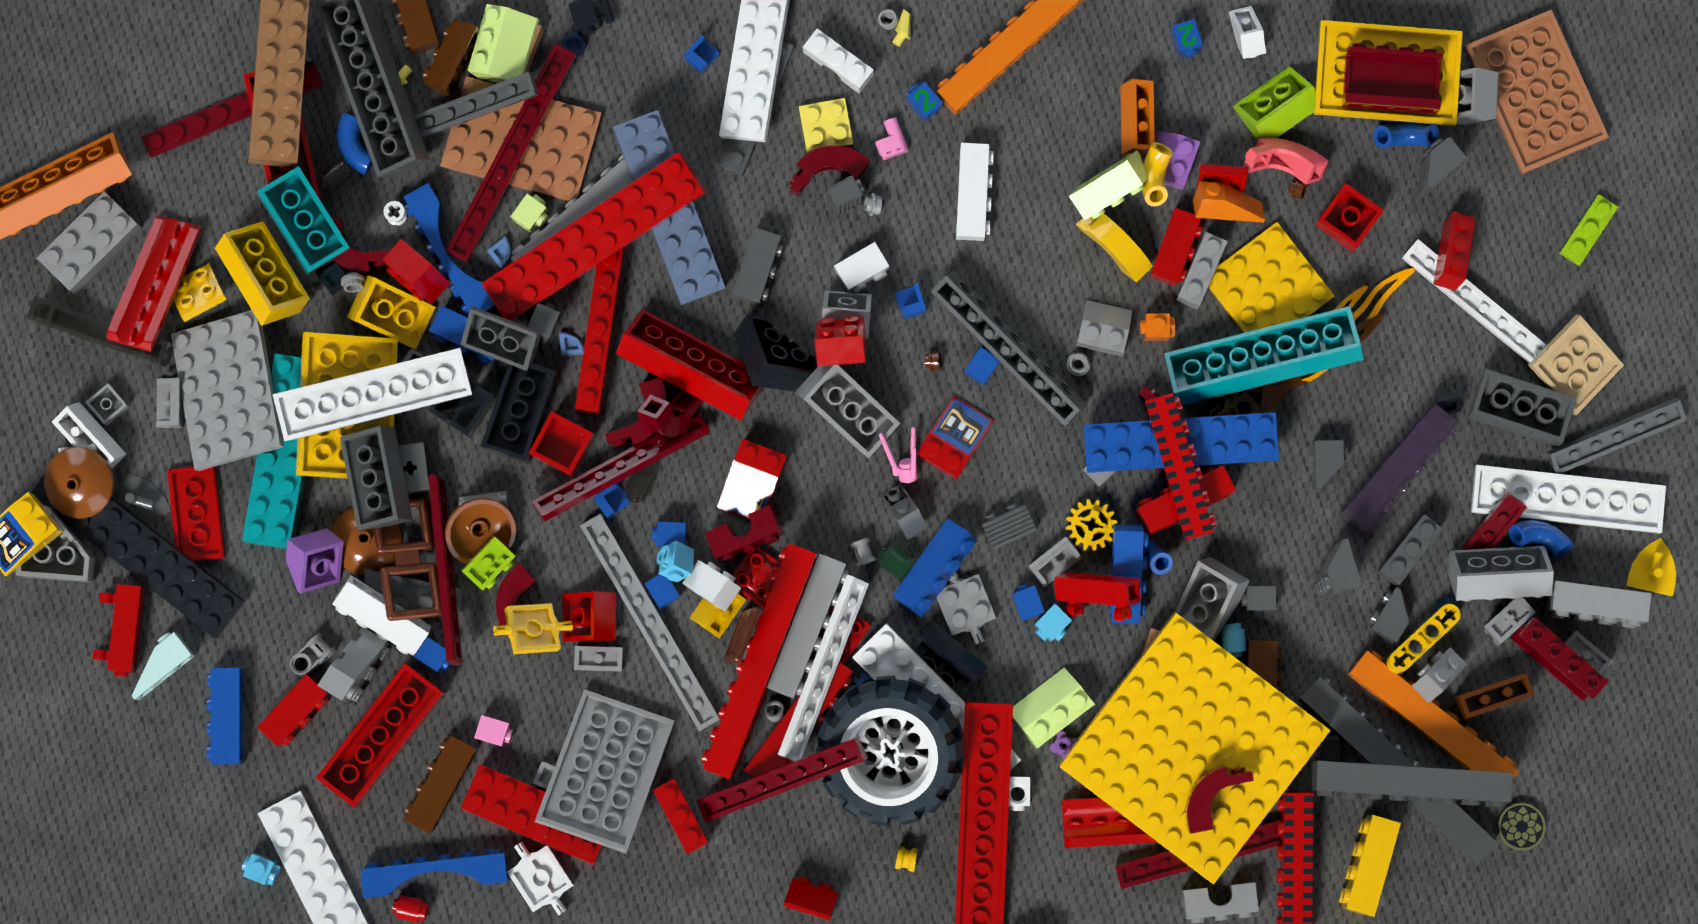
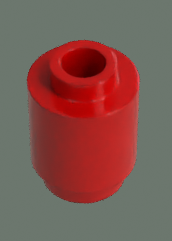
(410, 909)

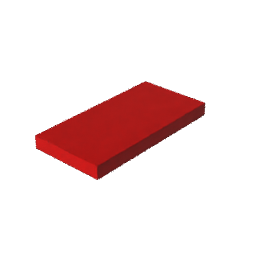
(196, 513)

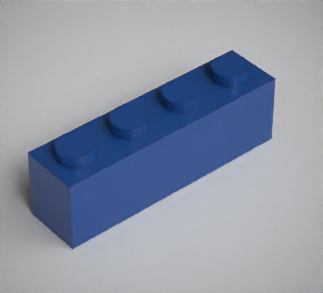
(1129, 562)
(934, 567)
(226, 716)

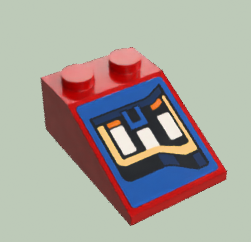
(954, 438)
(751, 479)

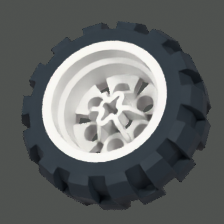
(886, 796)

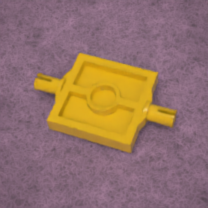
(532, 628)

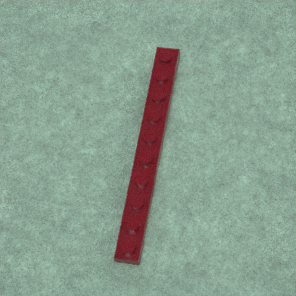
(510, 154)

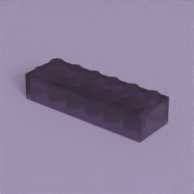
(1400, 466)

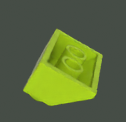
(1277, 104)

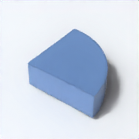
(501, 252)
(570, 345)

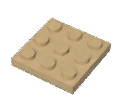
(1576, 363)

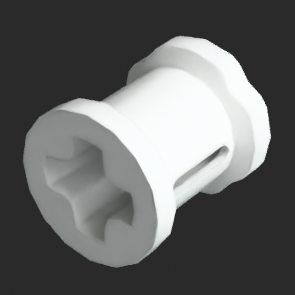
(398, 207)

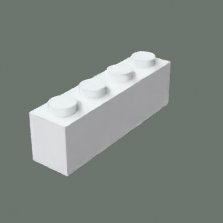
(973, 192)
(369, 611)

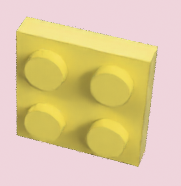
(825, 124)

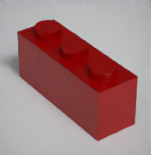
(1176, 247)
(1454, 250)
(294, 711)
(681, 816)

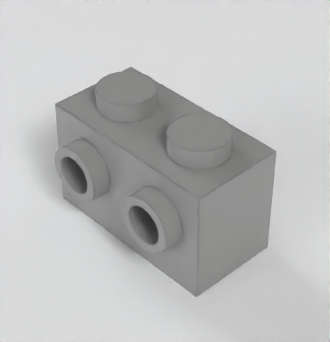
(1439, 674)

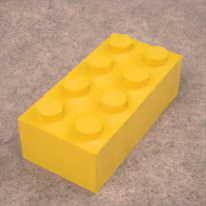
(262, 273)
(1369, 865)

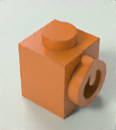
(1157, 327)

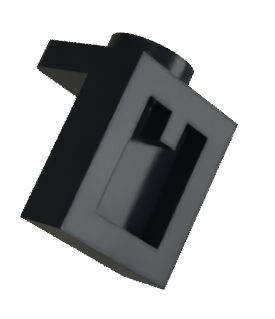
(1329, 749)

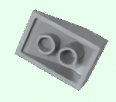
(1211, 596)

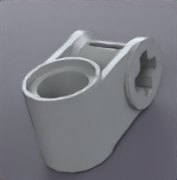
(312, 654)

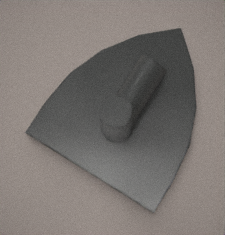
(143, 498)

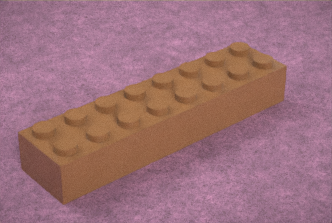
(278, 82)

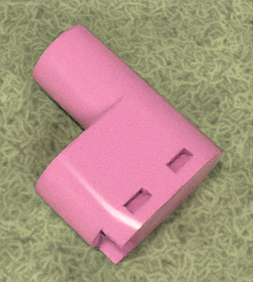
(895, 143)

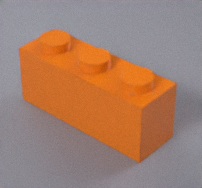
(1137, 116)

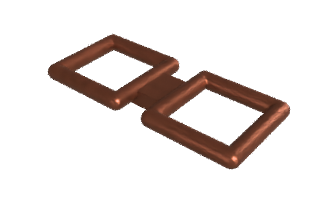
(407, 562)
(741, 636)

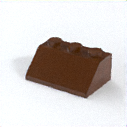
(451, 58)

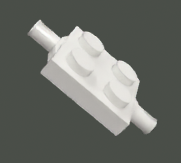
(540, 878)

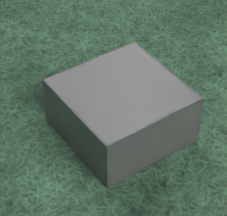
(107, 404)

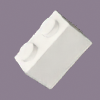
(862, 268)
(712, 585)

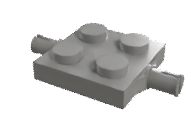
(965, 606)

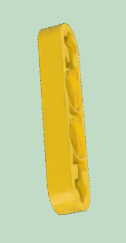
(1423, 638)

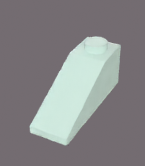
(164, 661)

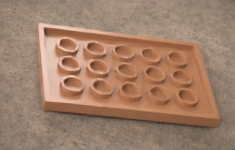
(1539, 92)
(552, 162)

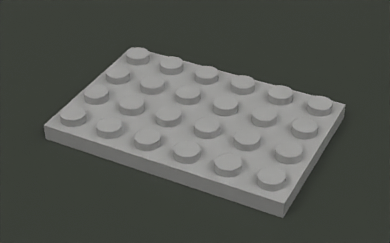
(227, 390)
(605, 771)

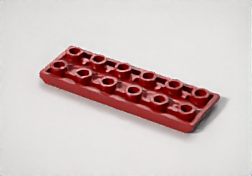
(153, 283)
(754, 580)
(1096, 823)

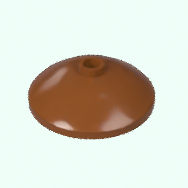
(92, 479)
(494, 520)
(360, 555)

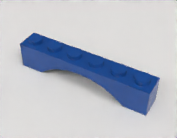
(427, 211)
(383, 881)

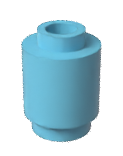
(1234, 639)

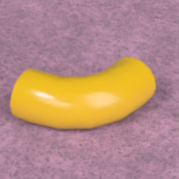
(1155, 168)

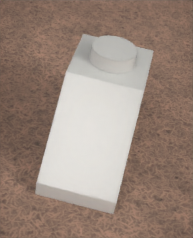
(1247, 32)

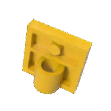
(198, 292)

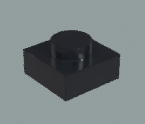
(332, 277)

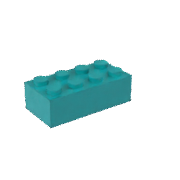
(302, 220)

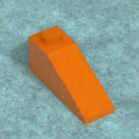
(1223, 202)

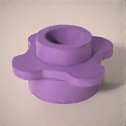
(1056, 747)

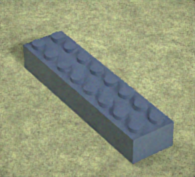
(682, 235)

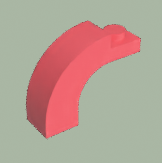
(1287, 156)

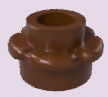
(1297, 189)
(933, 360)

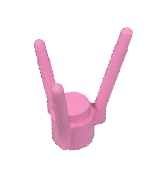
(907, 467)

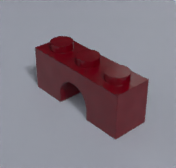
(764, 529)

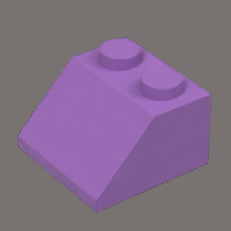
(1183, 155)
(314, 559)

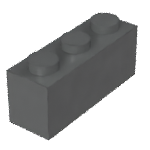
(758, 267)
(1410, 550)

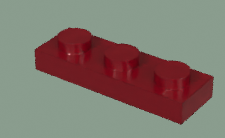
(1496, 523)

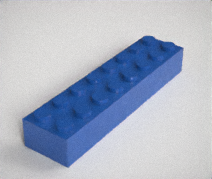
(1214, 438)

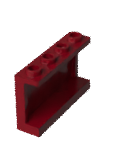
(1392, 79)
(1559, 659)

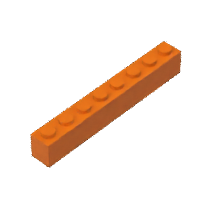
(1002, 52)
(1428, 718)

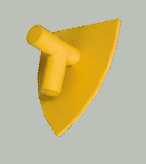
(1653, 569)

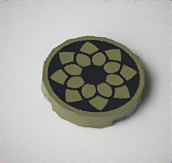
(1521, 826)

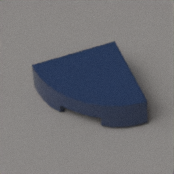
(1448, 599)

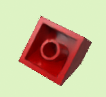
(591, 616)
(811, 898)

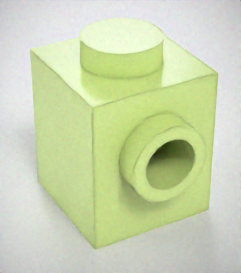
(530, 213)

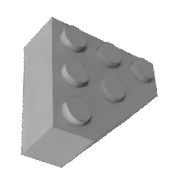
(60, 559)
(347, 675)

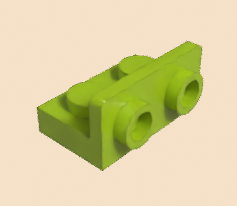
(489, 563)

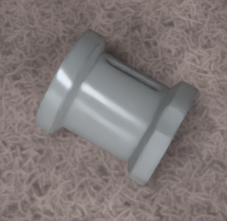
(863, 552)

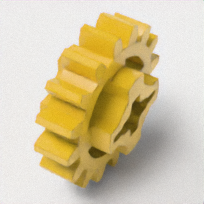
(1088, 535)

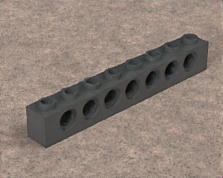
(1009, 348)

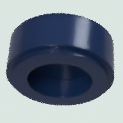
(574, 43)

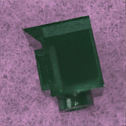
(895, 561)

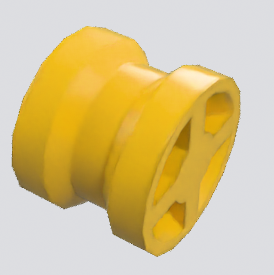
(906, 858)

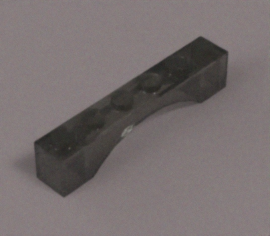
(92, 330)

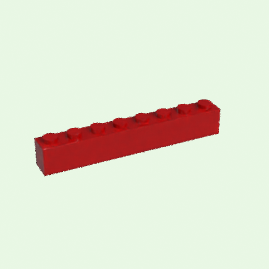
(599, 335)

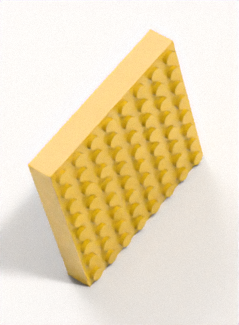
(1175, 720)

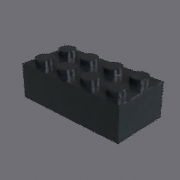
(519, 411)

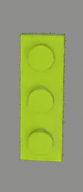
(1588, 230)

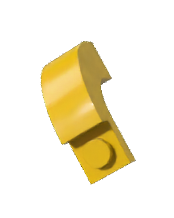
(1117, 244)

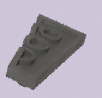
(408, 591)

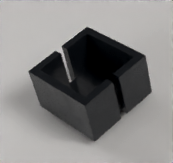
(465, 412)

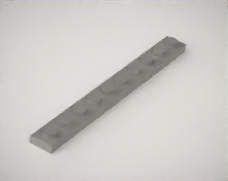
(650, 622)

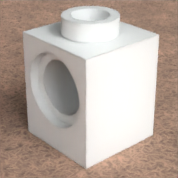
(1024, 784)

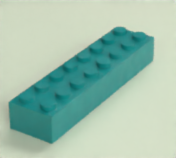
(1264, 356)
(275, 487)

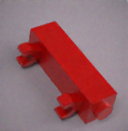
(1097, 589)
(125, 629)

